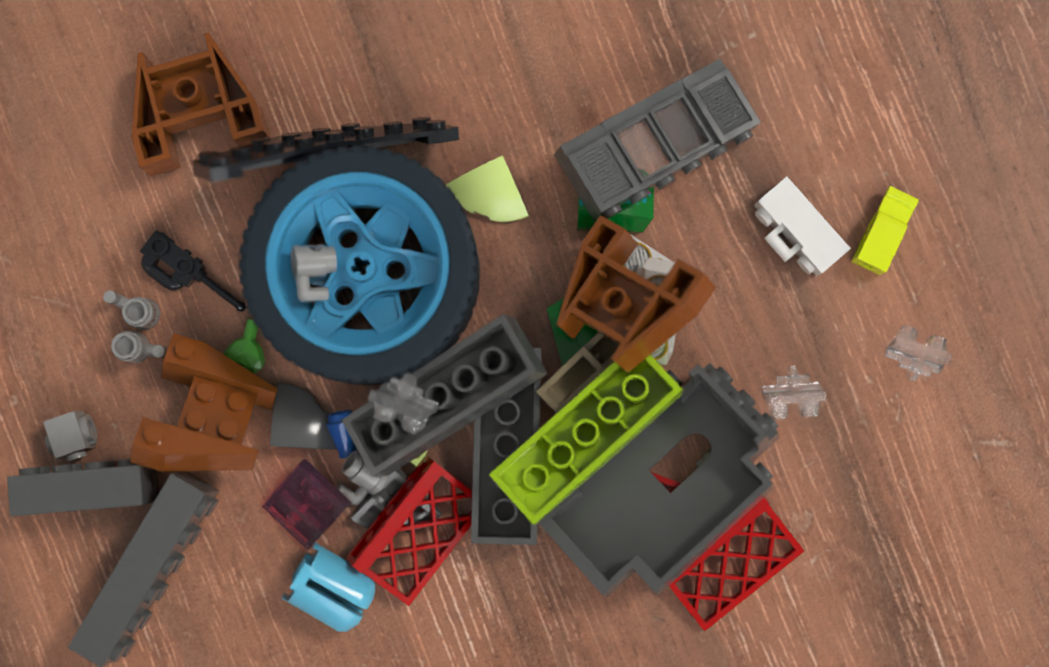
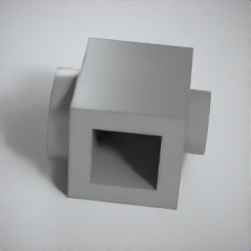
(70, 435)

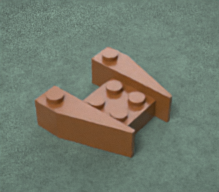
(187, 96)
(624, 303)
(213, 415)

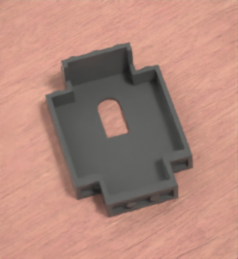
(632, 523)

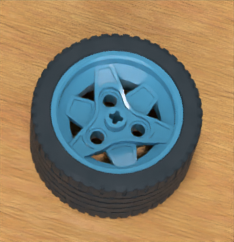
(323, 196)

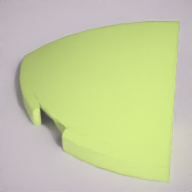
(490, 192)

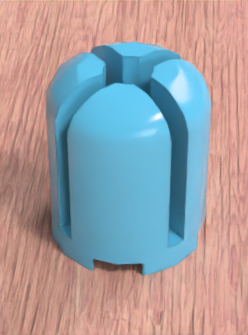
(330, 590)

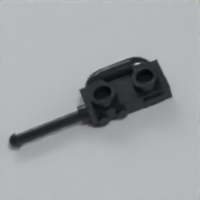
(186, 267)

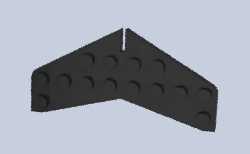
(300, 145)

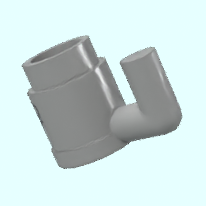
(312, 262)
(136, 311)
(135, 347)
(359, 474)

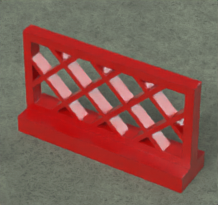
(396, 514)
(744, 591)

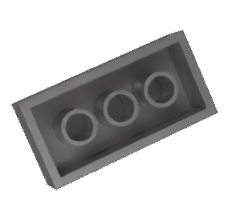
(77, 489)

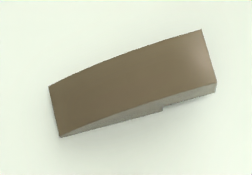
(578, 372)

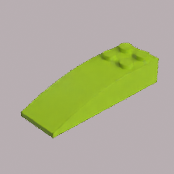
(585, 436)

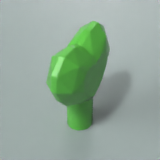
(247, 350)

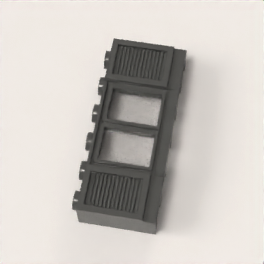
(657, 140)

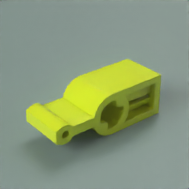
(885, 231)

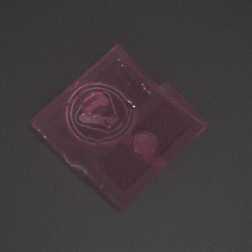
(306, 504)

